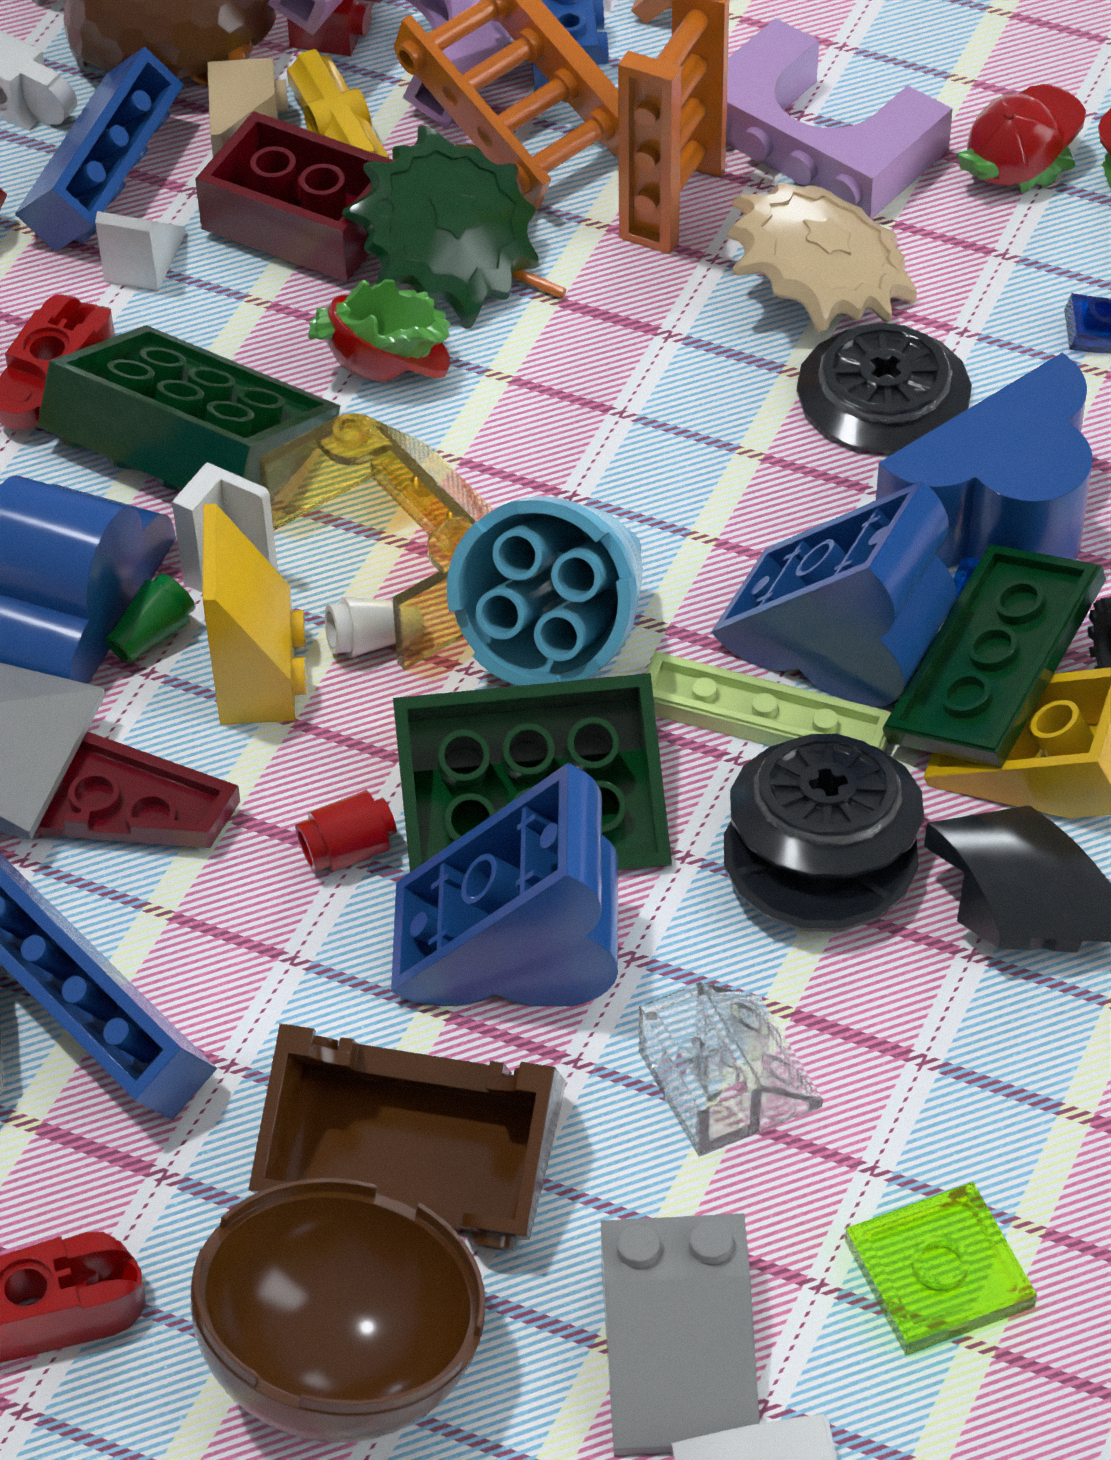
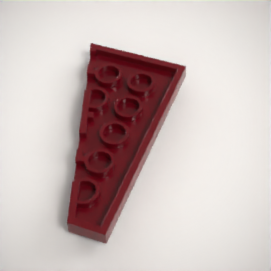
(137, 798)

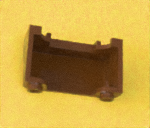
(415, 1125)

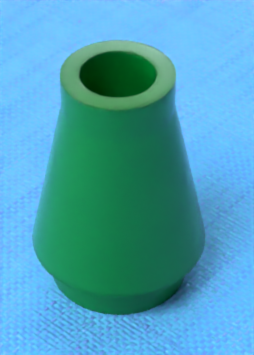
(152, 616)

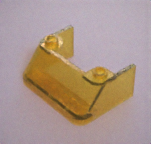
(415, 476)

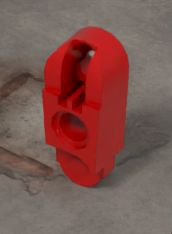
(50, 333)
(85, 1292)

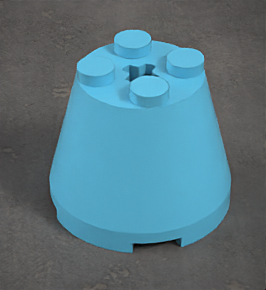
(545, 589)

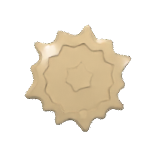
(820, 253)

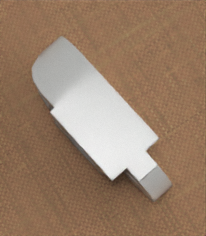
(30, 89)

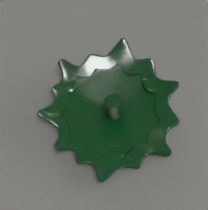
(446, 222)

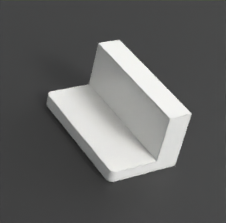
(239, 499)

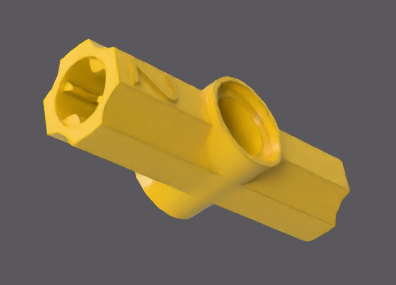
(329, 103)

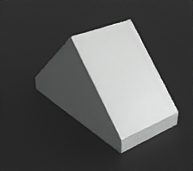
(136, 249)

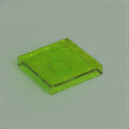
(940, 1268)

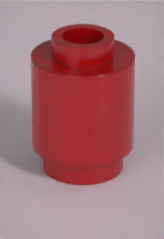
(346, 832)

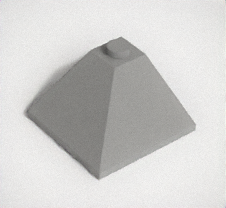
(39, 736)

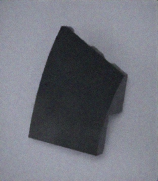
(1024, 880)

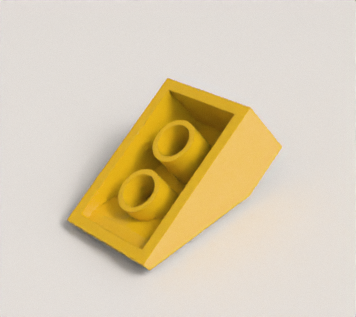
(249, 627)
(1058, 759)

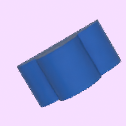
(1007, 467)
(70, 573)
(849, 599)
(515, 906)

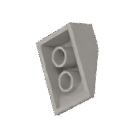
(677, 1329)

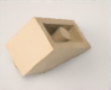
(237, 91)

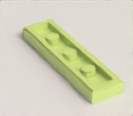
(755, 706)

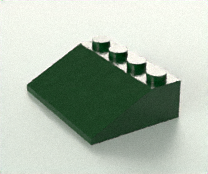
(173, 407)
(486, 747)

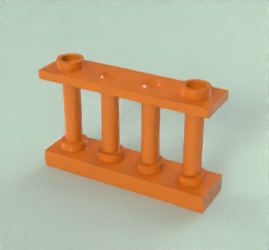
(539, 40)
(671, 121)

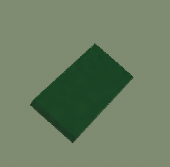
(994, 655)

